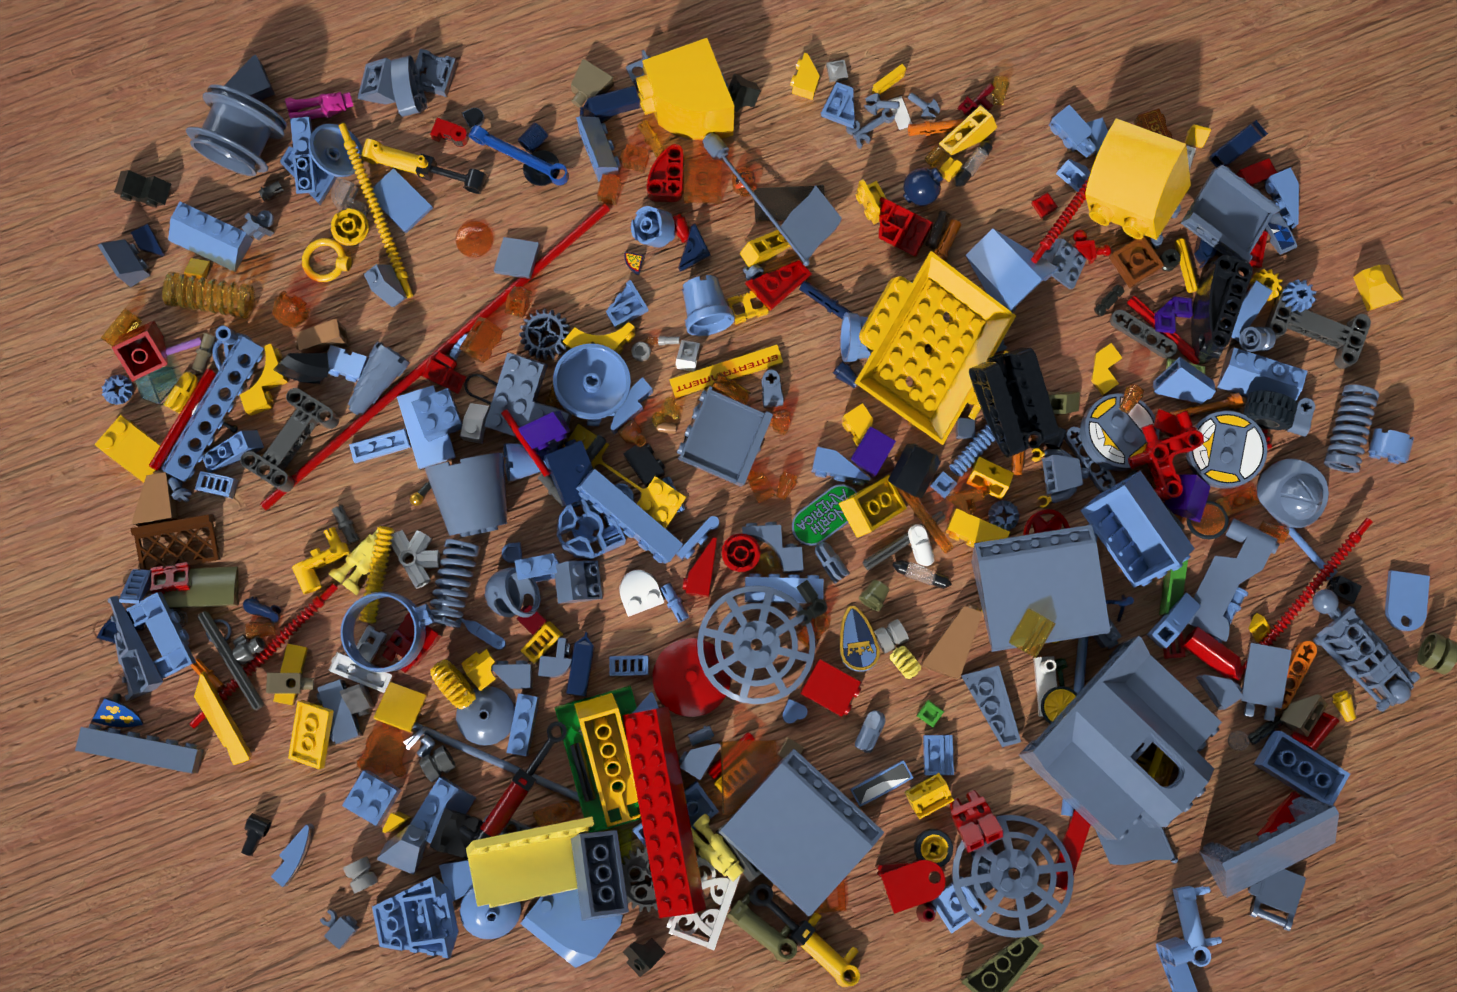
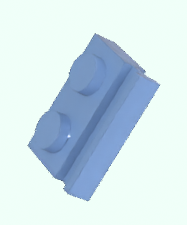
(938, 754)

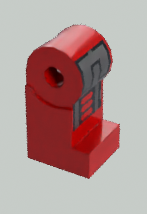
(450, 132)

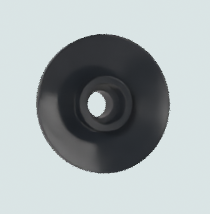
(534, 176)

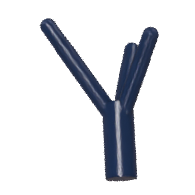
(1122, 603)

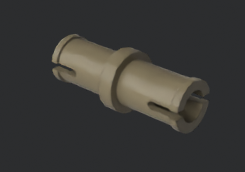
(203, 352)

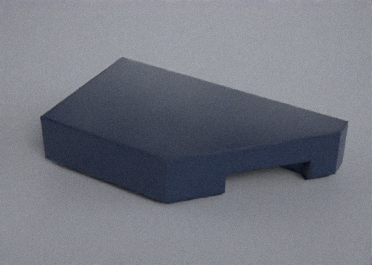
(146, 240)

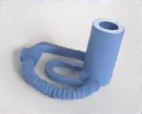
(227, 337)

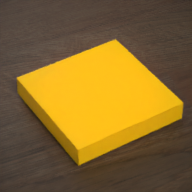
(400, 707)

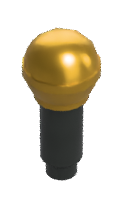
(417, 498)

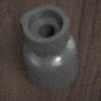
(245, 650)

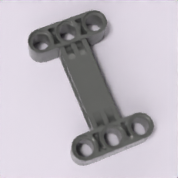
(1322, 330)
(290, 440)

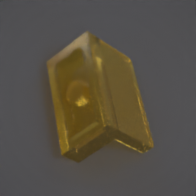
(1032, 633)

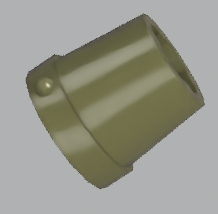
(874, 595)

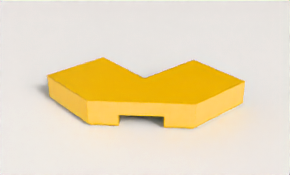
(1101, 376)

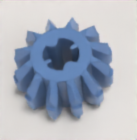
(1301, 289)

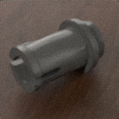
(270, 190)

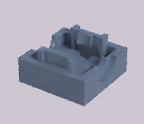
(436, 67)

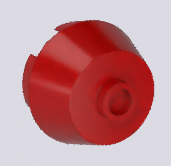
(740, 552)

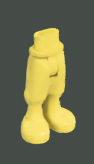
(359, 556)
(717, 852)

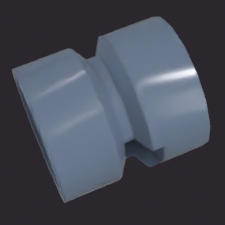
(1257, 339)

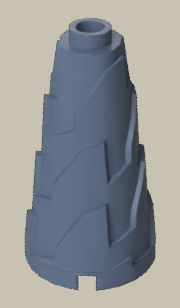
(379, 372)

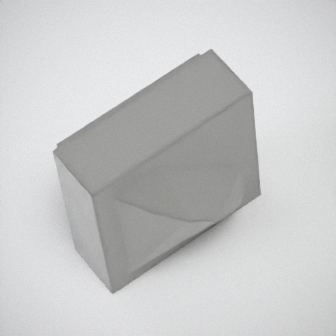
(837, 71)

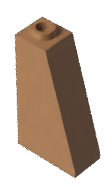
(954, 644)

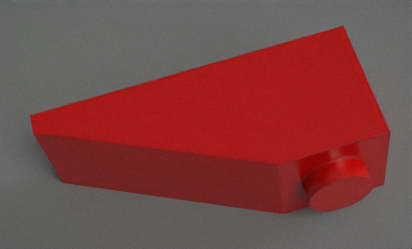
(700, 575)

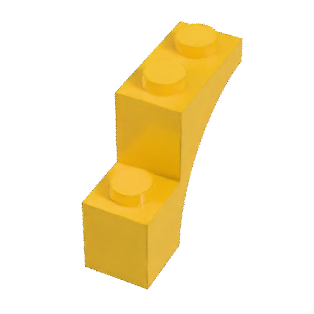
(614, 340)
(257, 397)

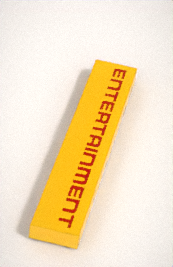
(732, 369)

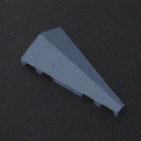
(137, 665)

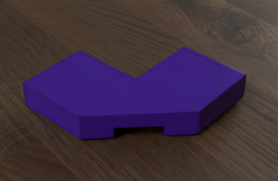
(1173, 308)

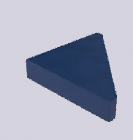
(694, 250)

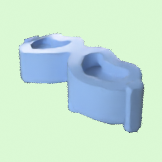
(456, 351)

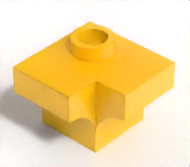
(479, 669)

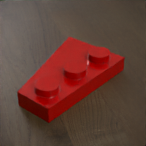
(777, 285)

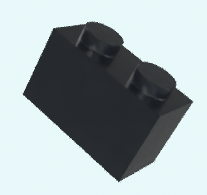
(644, 463)

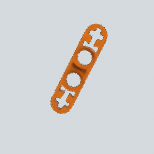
(1297, 677)

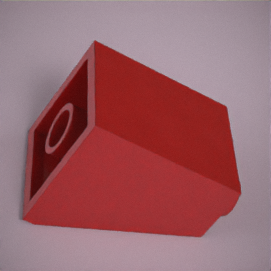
(141, 350)

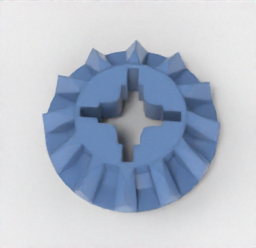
(124, 393)
(1009, 508)

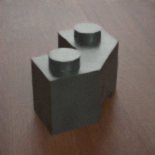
(138, 188)

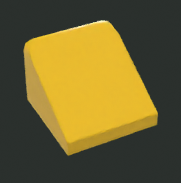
(1197, 135)
(197, 267)

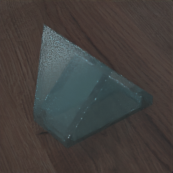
(156, 384)

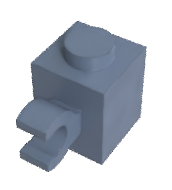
(1109, 639)
(340, 930)

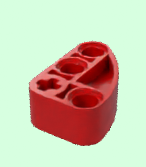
(660, 176)

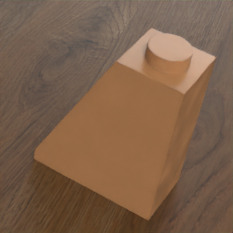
(320, 337)
(156, 501)

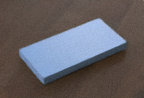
(425, 452)

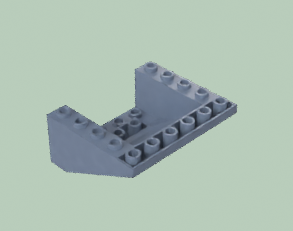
(1042, 572)
(801, 832)
(1275, 851)

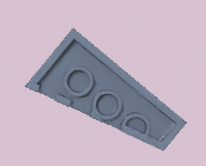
(992, 698)

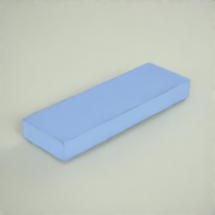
(379, 445)

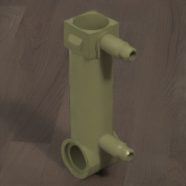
(761, 930)

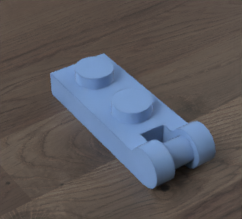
(699, 537)

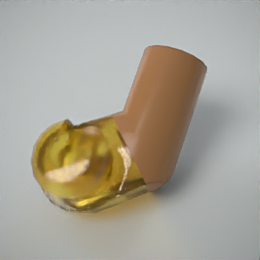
(661, 425)

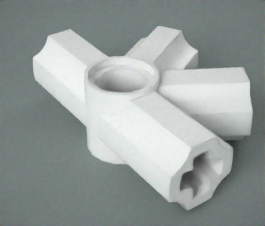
(422, 558)

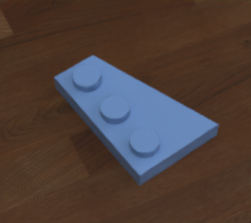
(324, 180)

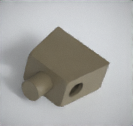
(589, 82)
(279, 683)

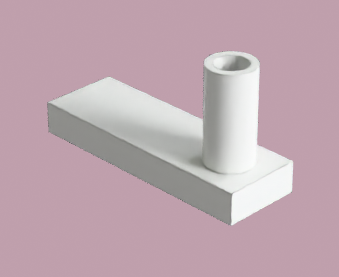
(347, 668)
(1044, 677)

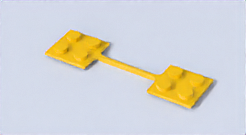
(657, 499)

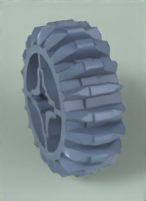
(541, 349)

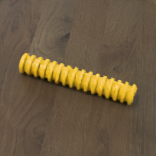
(377, 572)

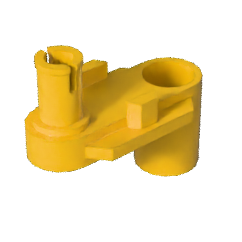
(306, 569)

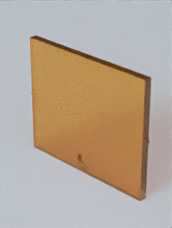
(744, 769)

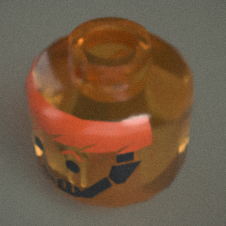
(749, 177)

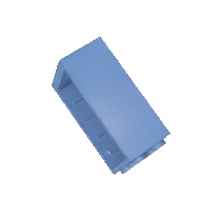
(1138, 530)

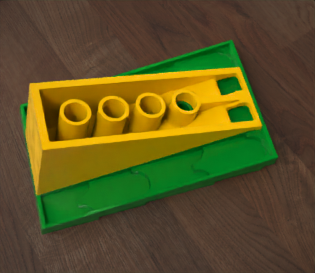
(605, 754)

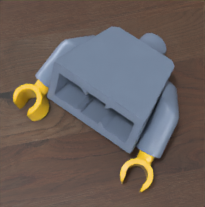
(1061, 474)

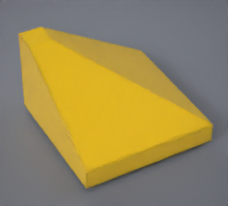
(1259, 627)

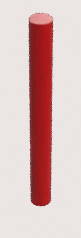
(532, 452)

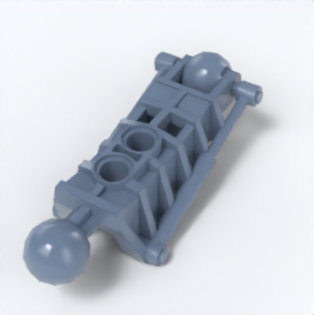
(1347, 653)

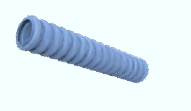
(972, 451)

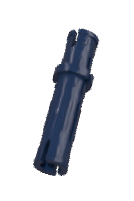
(817, 295)

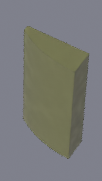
(207, 588)

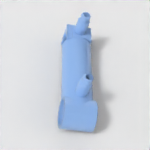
(1191, 922)

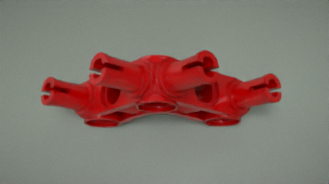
(1162, 467)

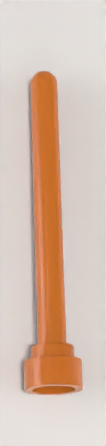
(1234, 401)

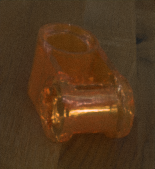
(803, 635)

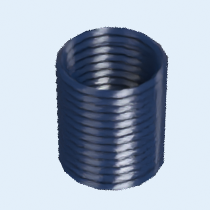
(532, 137)

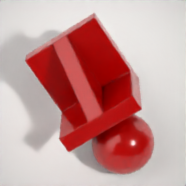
(1087, 247)

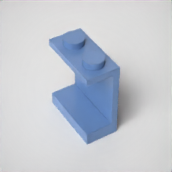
(539, 567)

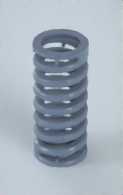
(1360, 419)
(459, 548)

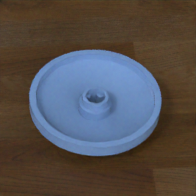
(591, 381)

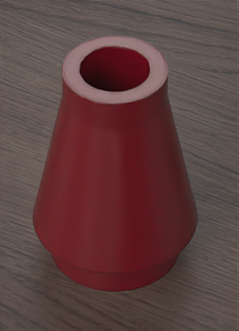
(922, 909)

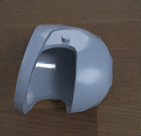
(506, 593)

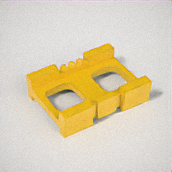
(749, 311)

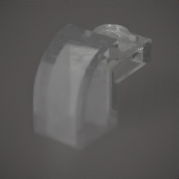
(343, 196)

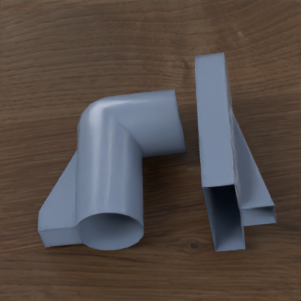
(179, 493)
(427, 740)

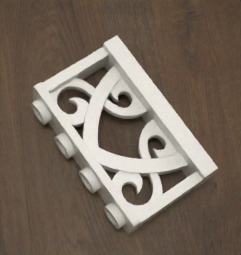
(713, 928)

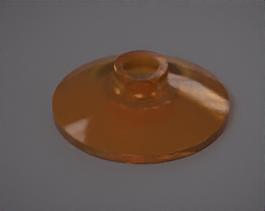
(478, 246)

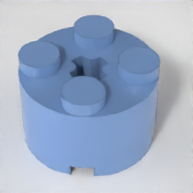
(653, 227)
(1390, 445)

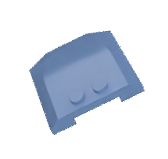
(559, 925)

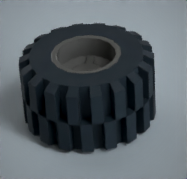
(1271, 409)

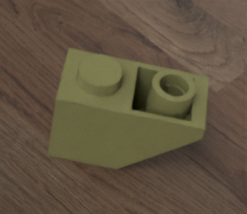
(1064, 402)

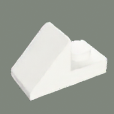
(687, 355)

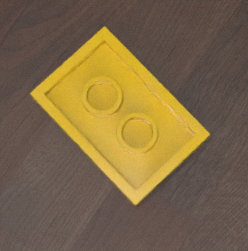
(310, 734)

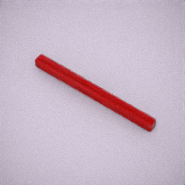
(182, 420)

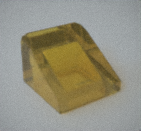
(767, 563)

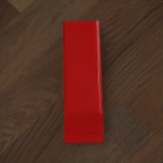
(1213, 653)

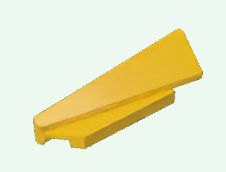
(221, 720)

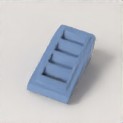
(230, 489)
(137, 583)
(645, 665)

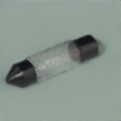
(973, 163)
(922, 574)

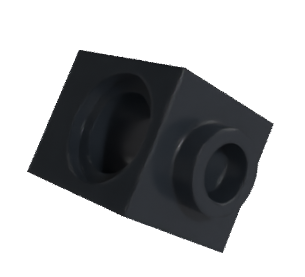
(1351, 589)

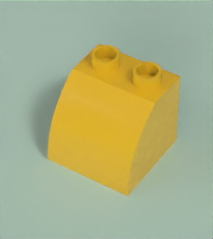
(687, 92)
(1137, 180)

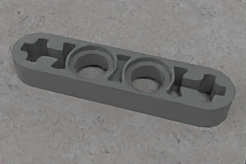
(1142, 336)

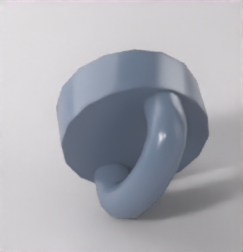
(753, 272)

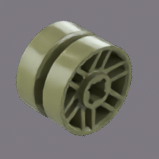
(1438, 653)

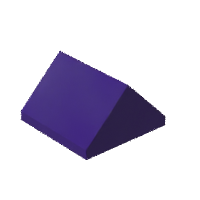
(872, 451)
(1192, 499)

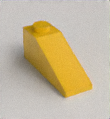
(970, 131)
(764, 248)

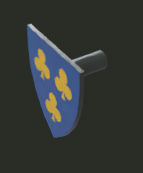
(116, 714)

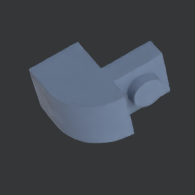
(558, 665)

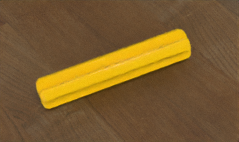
(1186, 265)

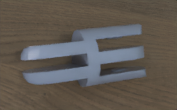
(831, 562)
(870, 731)

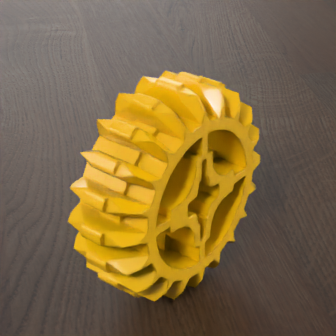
(453, 684)

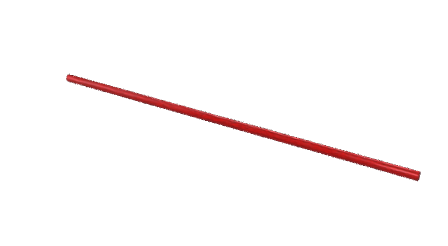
(444, 348)

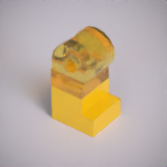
(944, 163)

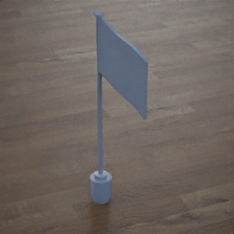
(806, 225)
(1138, 846)

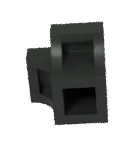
(743, 92)
(643, 956)

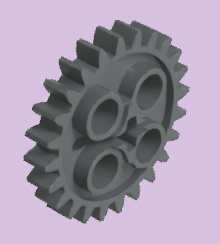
(641, 861)

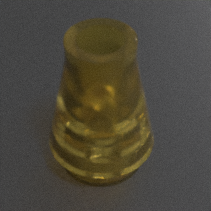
(1001, 86)

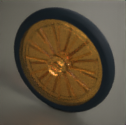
(1212, 524)

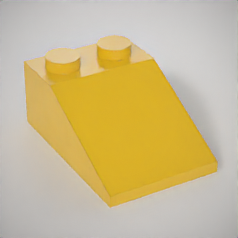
(129, 447)
(872, 506)

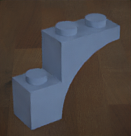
(771, 534)

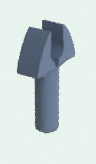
(879, 104)
(925, 106)

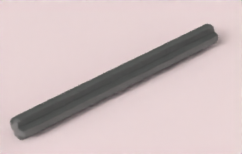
(227, 655)

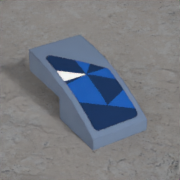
(1281, 236)

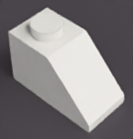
(473, 423)

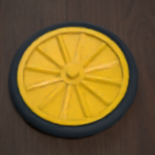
(1055, 702)

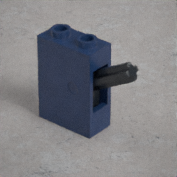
(570, 466)

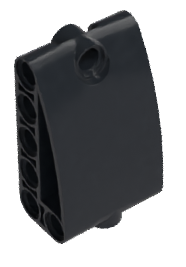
(1213, 306)
(1014, 400)

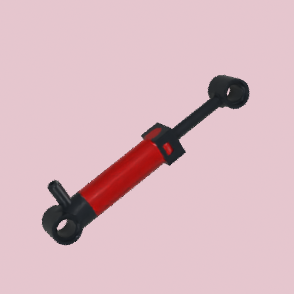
(515, 793)

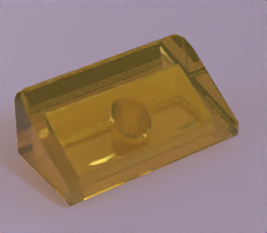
(123, 324)

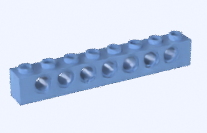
(202, 413)

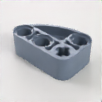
(407, 86)

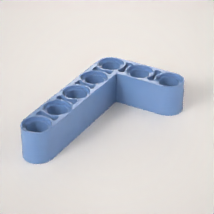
(1174, 957)

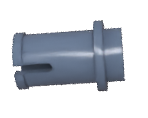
(701, 735)

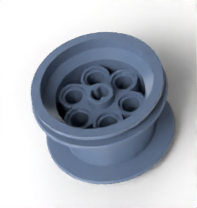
(236, 130)

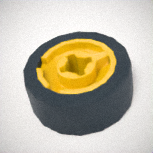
(933, 836)

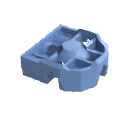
(579, 547)

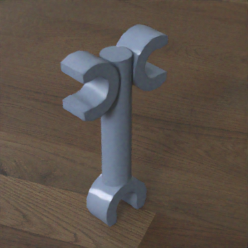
(860, 134)

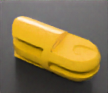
(181, 392)

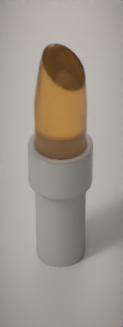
(662, 340)

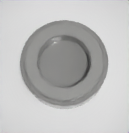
(641, 351)

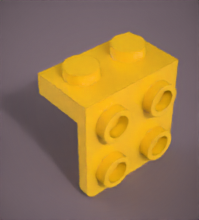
(869, 196)

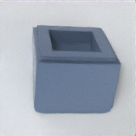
(965, 428)

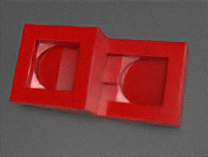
(443, 376)

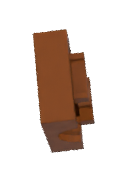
(1137, 260)

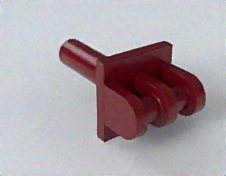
(981, 98)

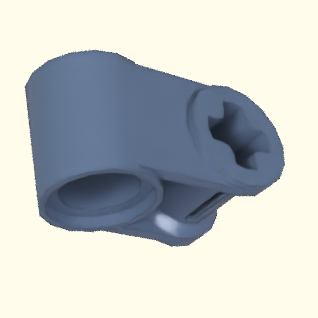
(771, 393)
(1302, 418)

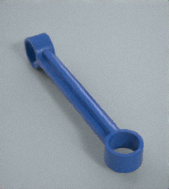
(483, 138)

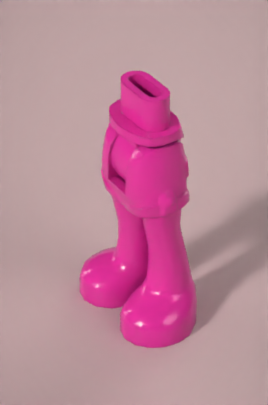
(329, 104)

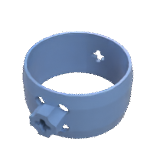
(421, 617)

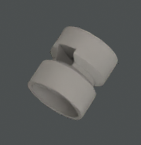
(890, 636)
(360, 874)

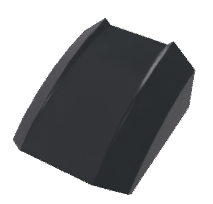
(304, 367)
(914, 470)

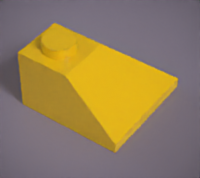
(1377, 287)

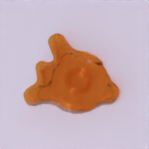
(384, 748)

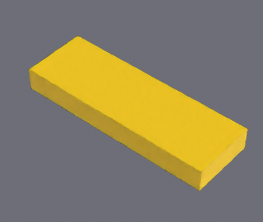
(292, 663)

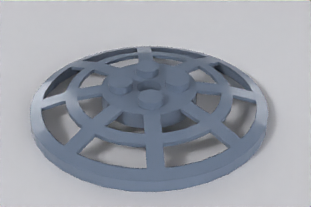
(742, 645)
(1012, 888)

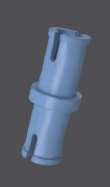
(674, 602)

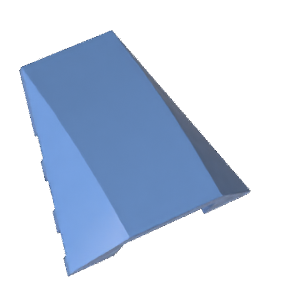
(1007, 268)
(418, 920)

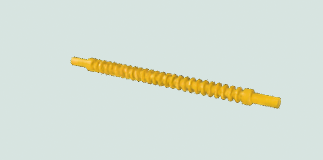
(350, 145)

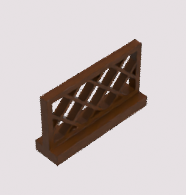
(171, 527)

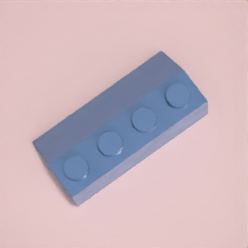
(208, 236)
(1250, 372)

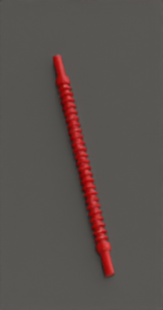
(1061, 223)

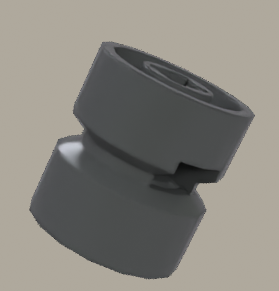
(439, 762)

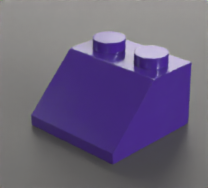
(545, 430)

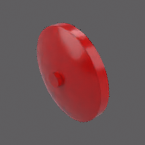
(682, 682)

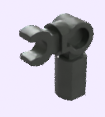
(817, 606)

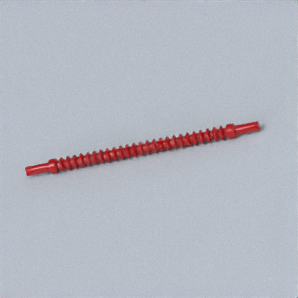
(1354, 537)
(318, 602)

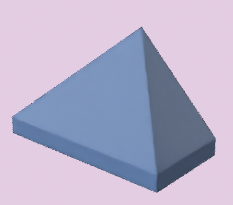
(1074, 174)

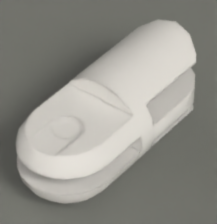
(921, 545)

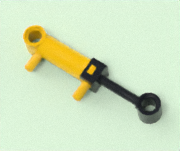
(422, 165)
(806, 937)

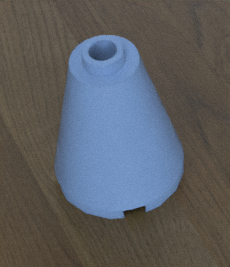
(519, 462)

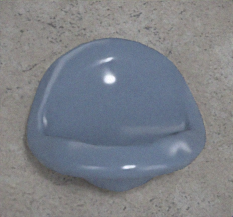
(1293, 492)

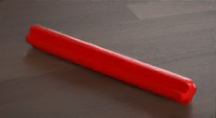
(1148, 315)

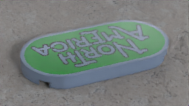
(822, 516)

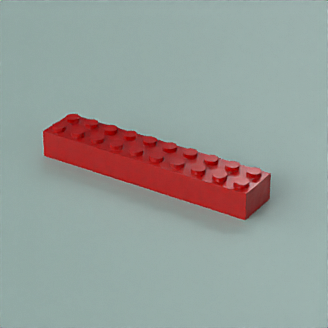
(664, 813)

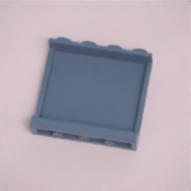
(1229, 214)
(724, 437)

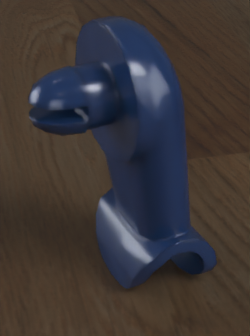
(253, 607)

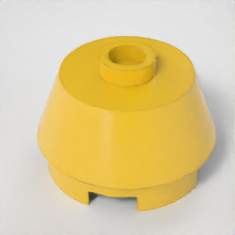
(349, 227)

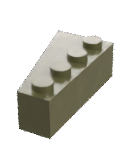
(1004, 967)

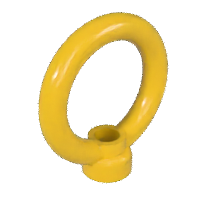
(343, 262)

